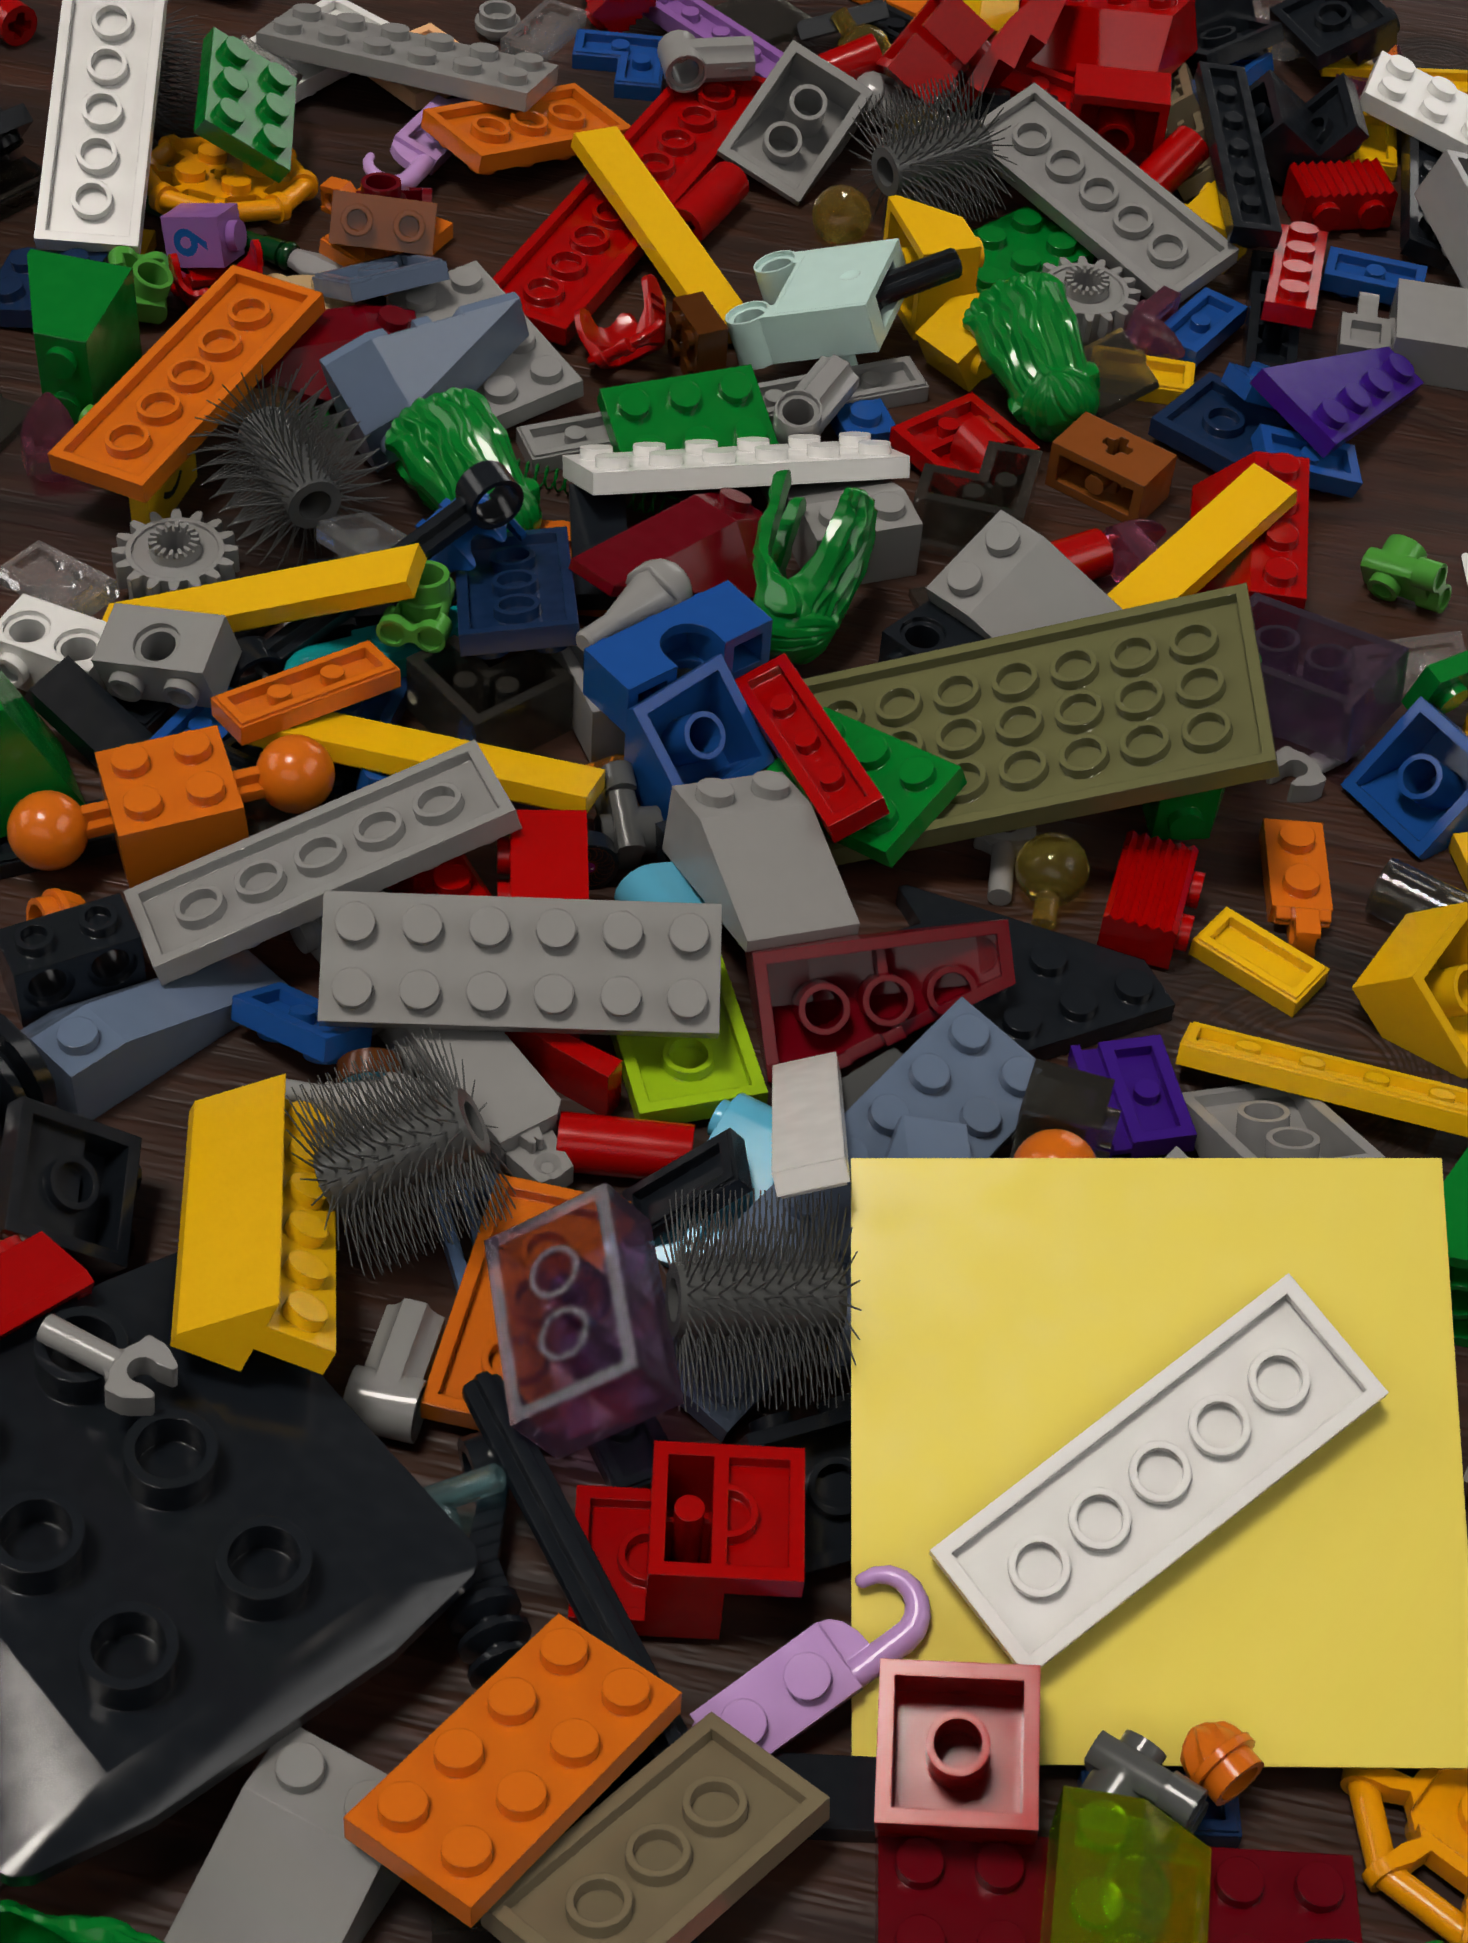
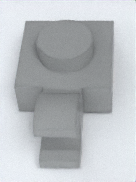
(1363, 328)

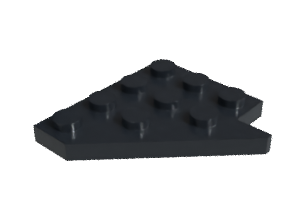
(1063, 986)

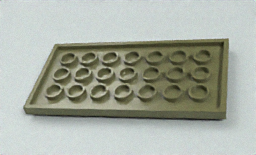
(1076, 713)

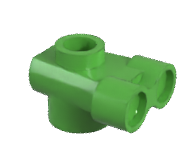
(151, 281)
(1406, 572)
(423, 618)

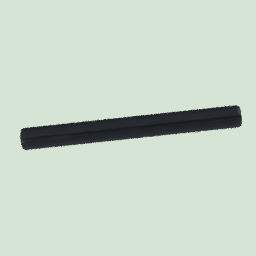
(559, 1533)

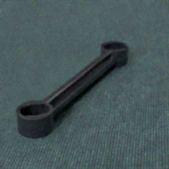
(432, 536)

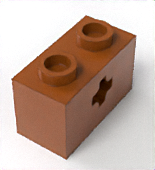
(382, 223)
(1110, 469)

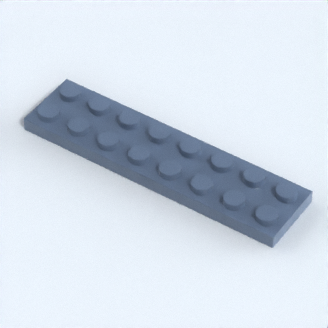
(953, 1073)

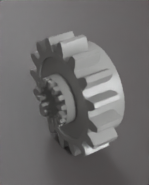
(1096, 295)
(174, 554)

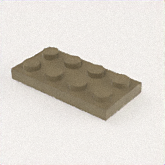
(666, 1847)

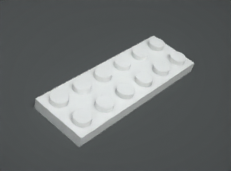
(100, 125)
(746, 465)
(1157, 1474)

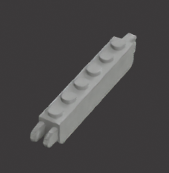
(514, 1091)

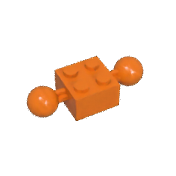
(169, 802)

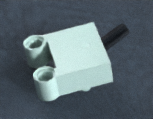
(830, 301)

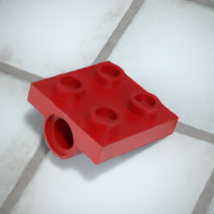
(955, 434)

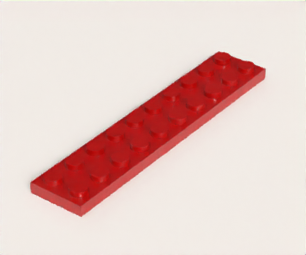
(584, 243)

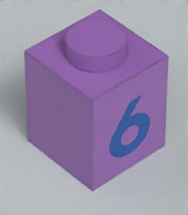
(204, 234)

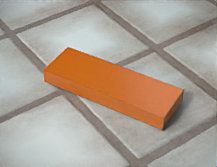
(305, 692)

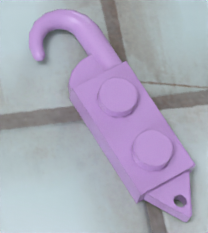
(415, 149)
(818, 1669)

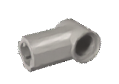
(708, 59)
(815, 399)
(396, 1371)

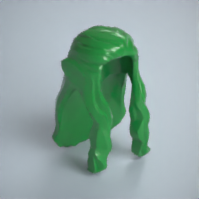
(1035, 351)
(446, 437)
(815, 600)

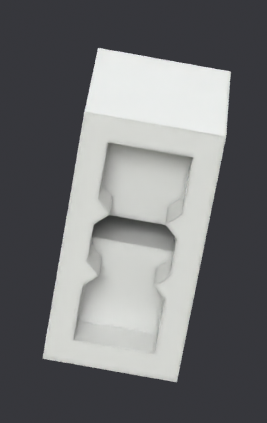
(40, 635)

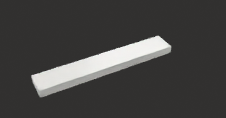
(808, 1126)

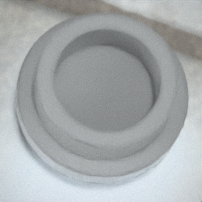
(496, 19)

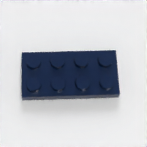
(517, 596)

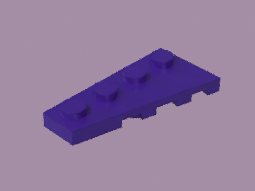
(1338, 394)

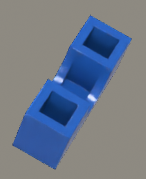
(647, 655)

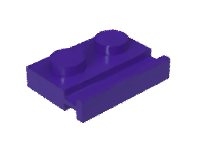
(1145, 1091)

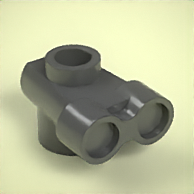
(622, 819)
(1136, 1770)

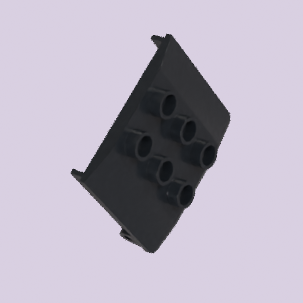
(185, 1575)

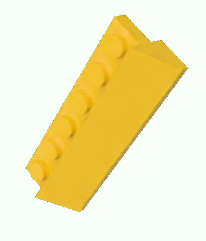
(250, 1243)

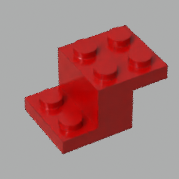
(704, 1529)

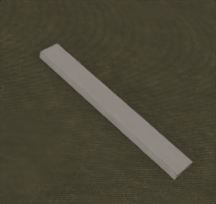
(892, 380)

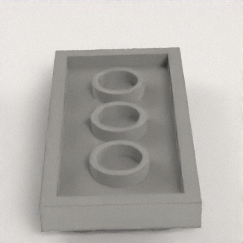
(530, 379)

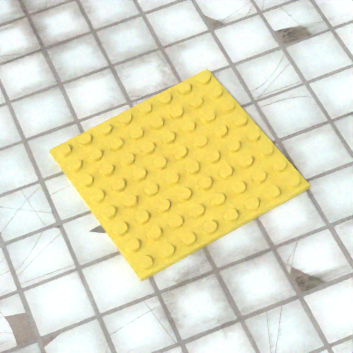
(1046, 1292)

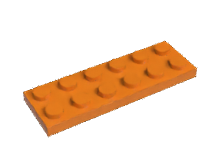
(145, 420)

